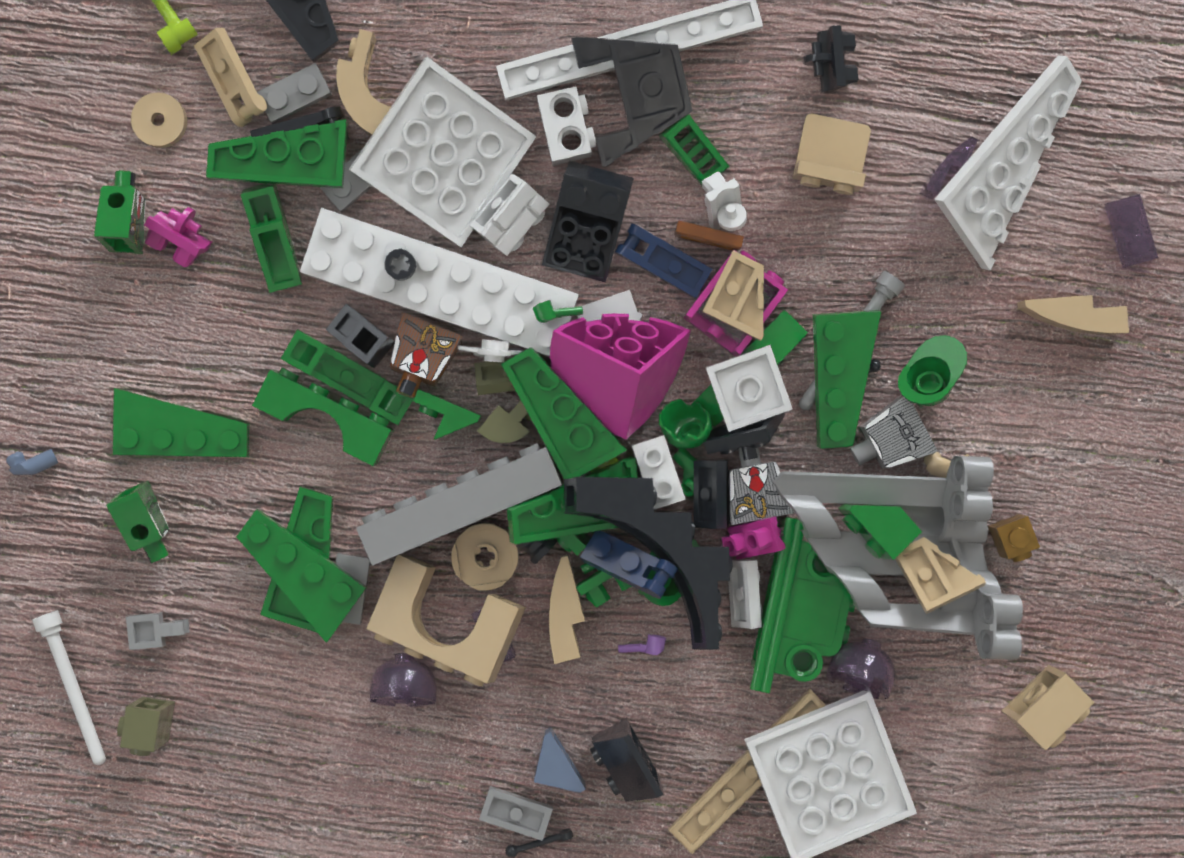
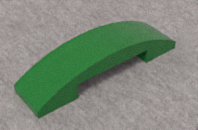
(781, 335)
(346, 376)

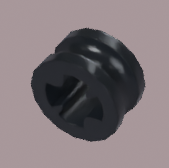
(397, 254)

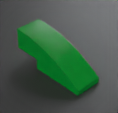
(271, 236)

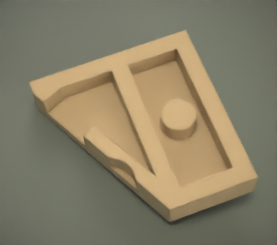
(739, 296)
(935, 575)

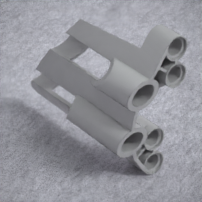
(949, 514)

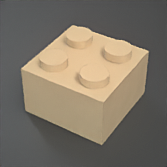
(1048, 707)

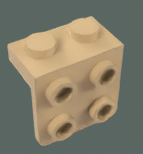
(832, 154)

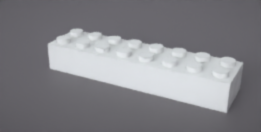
(443, 285)

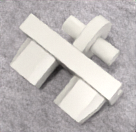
(724, 203)

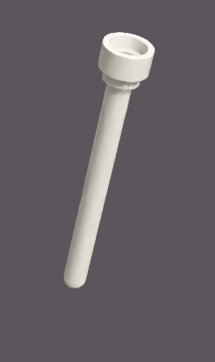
(49, 626)

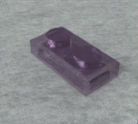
(1131, 230)

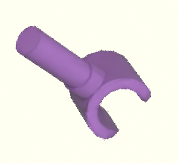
(654, 646)

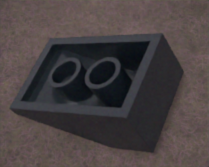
(626, 762)

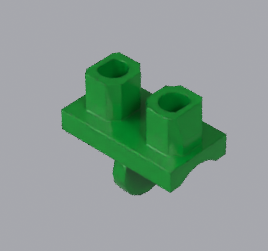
(593, 586)

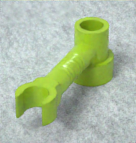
(176, 31)

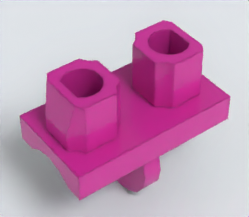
(179, 230)
(754, 538)

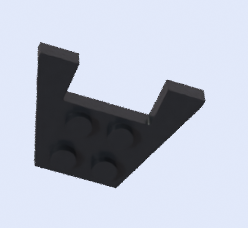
(649, 85)

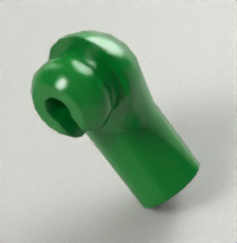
(686, 462)

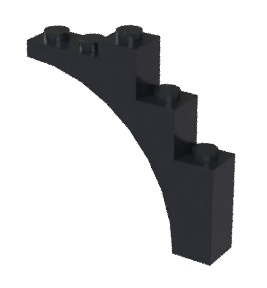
(668, 535)

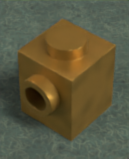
(1014, 538)

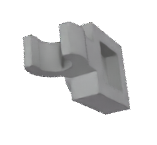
(150, 631)

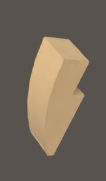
(1078, 315)
(564, 612)

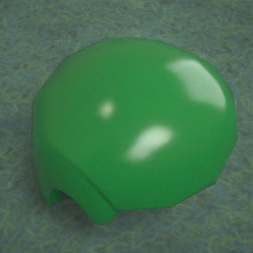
(685, 424)

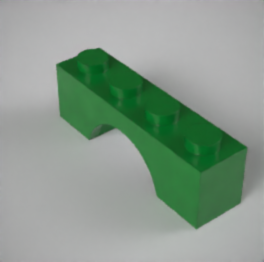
(362, 435)

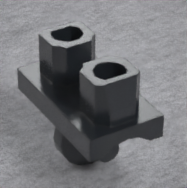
(828, 59)

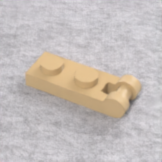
(229, 77)

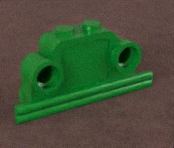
(800, 614)

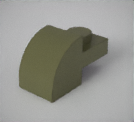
(505, 426)

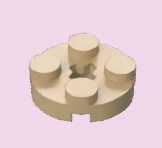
(473, 571)

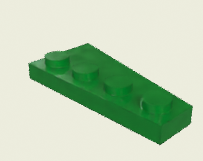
(291, 157)
(841, 370)
(564, 422)
(168, 429)
(545, 517)
(312, 524)
(304, 575)

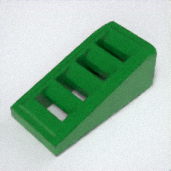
(703, 143)

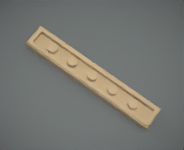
(730, 789)

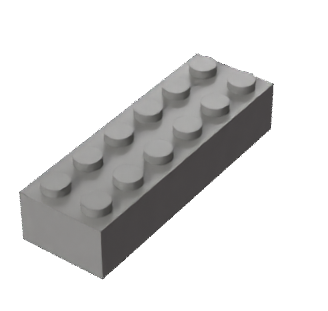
(459, 505)

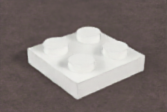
(749, 388)

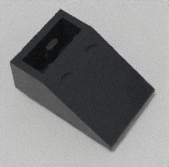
(587, 221)

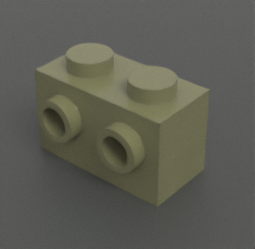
(146, 725)

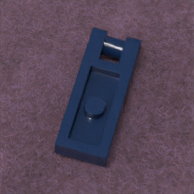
(664, 261)
(628, 563)

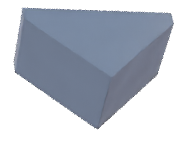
(556, 766)

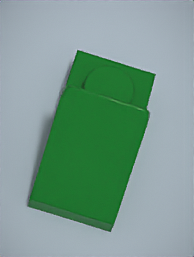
(454, 416)

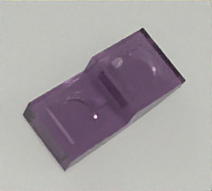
(952, 162)

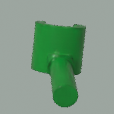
(545, 312)

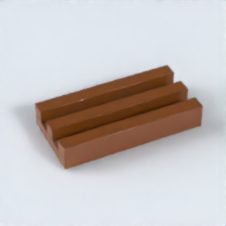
(708, 236)

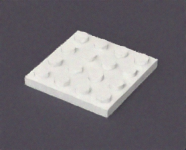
(442, 151)
(830, 776)

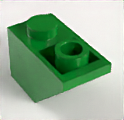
(883, 527)

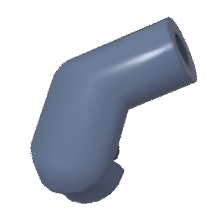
(31, 466)

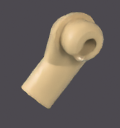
(937, 465)

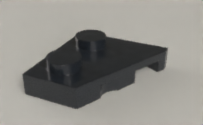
(755, 435)

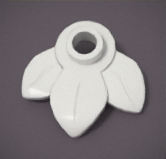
(492, 350)

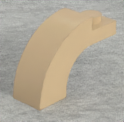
(353, 84)

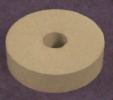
(174, 120)

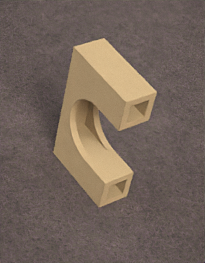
(399, 621)

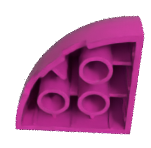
(619, 366)

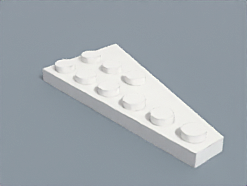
(1005, 165)

